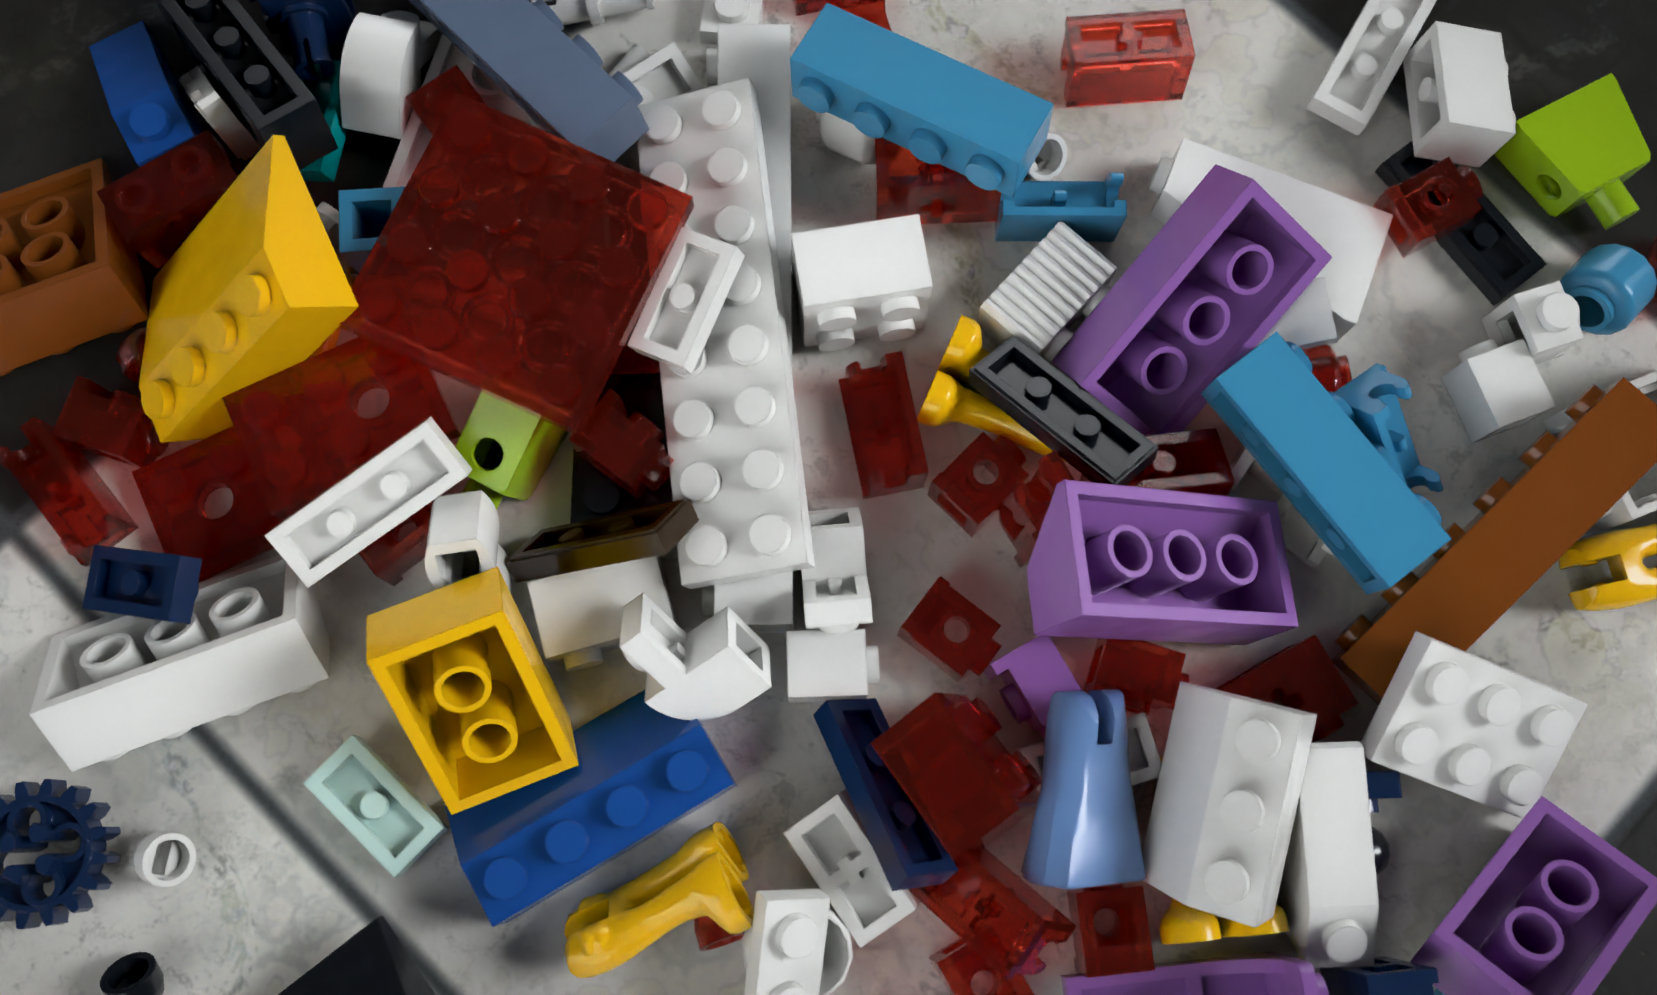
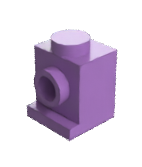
(1031, 679)

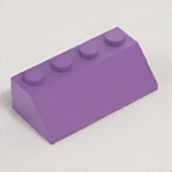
(1192, 303)
(1159, 567)

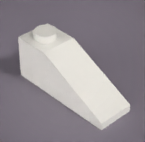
(1331, 862)

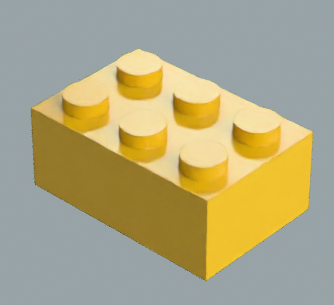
(471, 690)

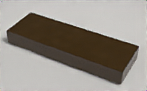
(603, 540)

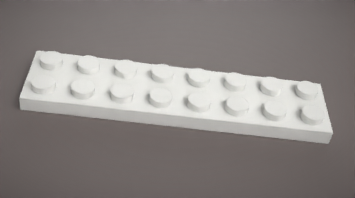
(736, 413)

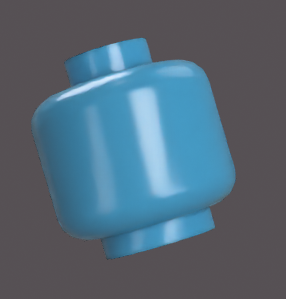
(1610, 287)

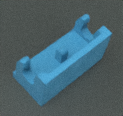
(1084, 206)
(1382, 421)

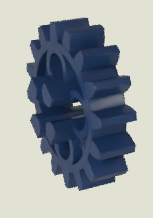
(61, 820)

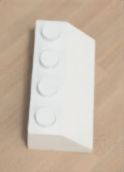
(154, 680)

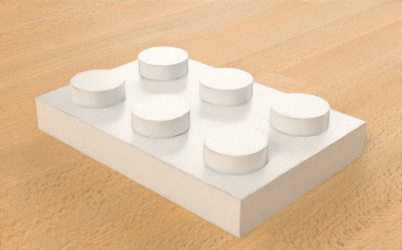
(1471, 726)

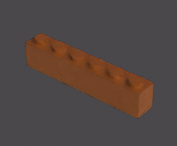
(1514, 536)

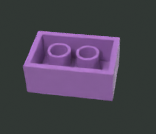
(1541, 913)

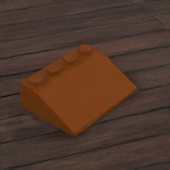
(63, 267)

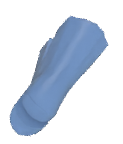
(1086, 805)

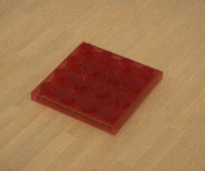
(517, 263)

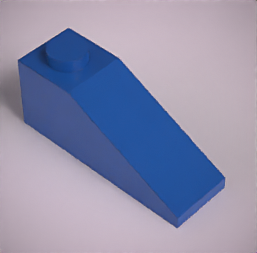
(143, 93)

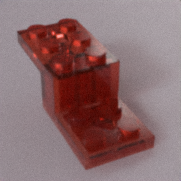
(285, 449)

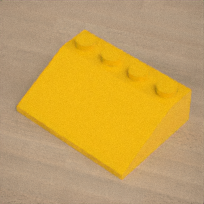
(240, 298)

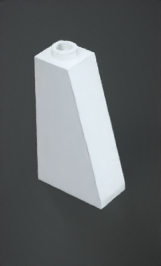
(1342, 226)

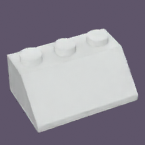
(1226, 802)

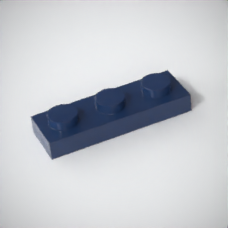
(896, 829)

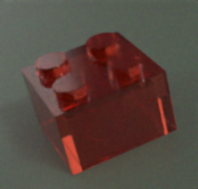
(959, 771)

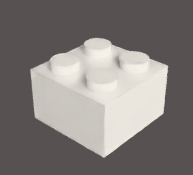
(861, 282)

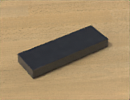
(1483, 248)
(1062, 414)

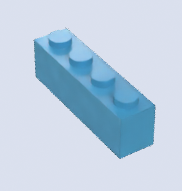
(920, 100)
(1326, 464)

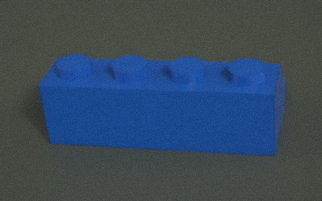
(630, 784)

